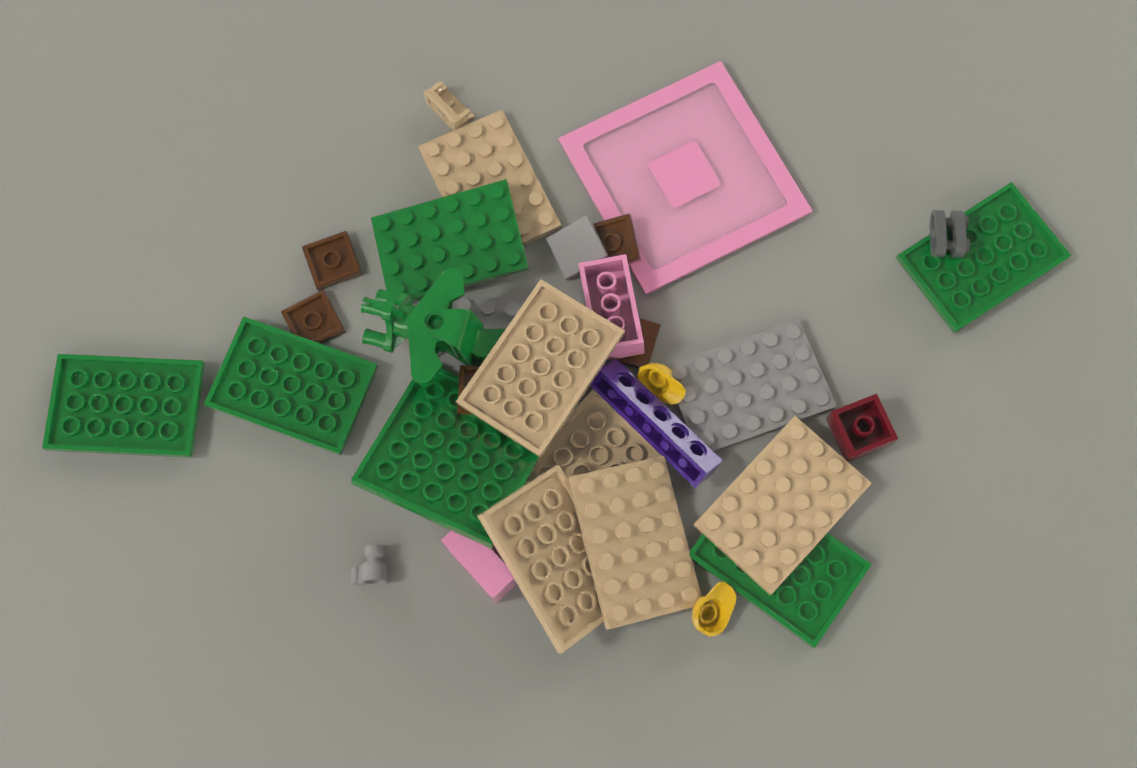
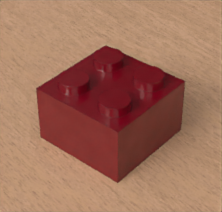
(861, 428)

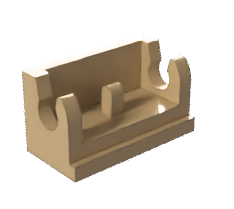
(447, 106)

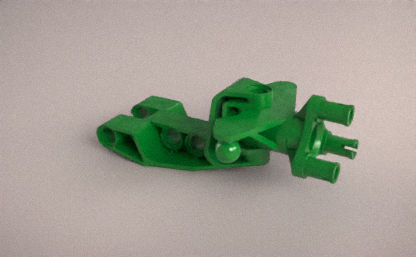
(430, 327)

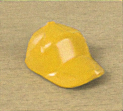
(660, 382)
(714, 610)

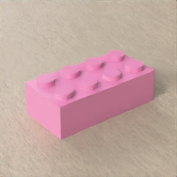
(611, 295)

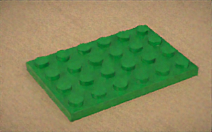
(459, 231)
(1005, 255)
(291, 385)
(124, 405)
(807, 597)

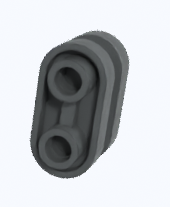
(957, 242)

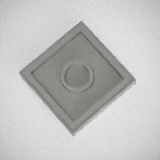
(576, 245)

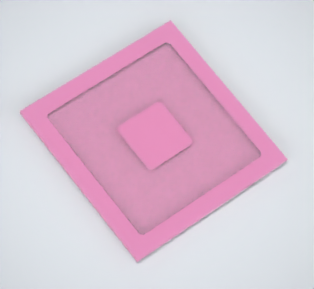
(688, 173)

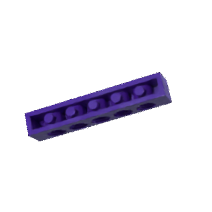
(655, 423)

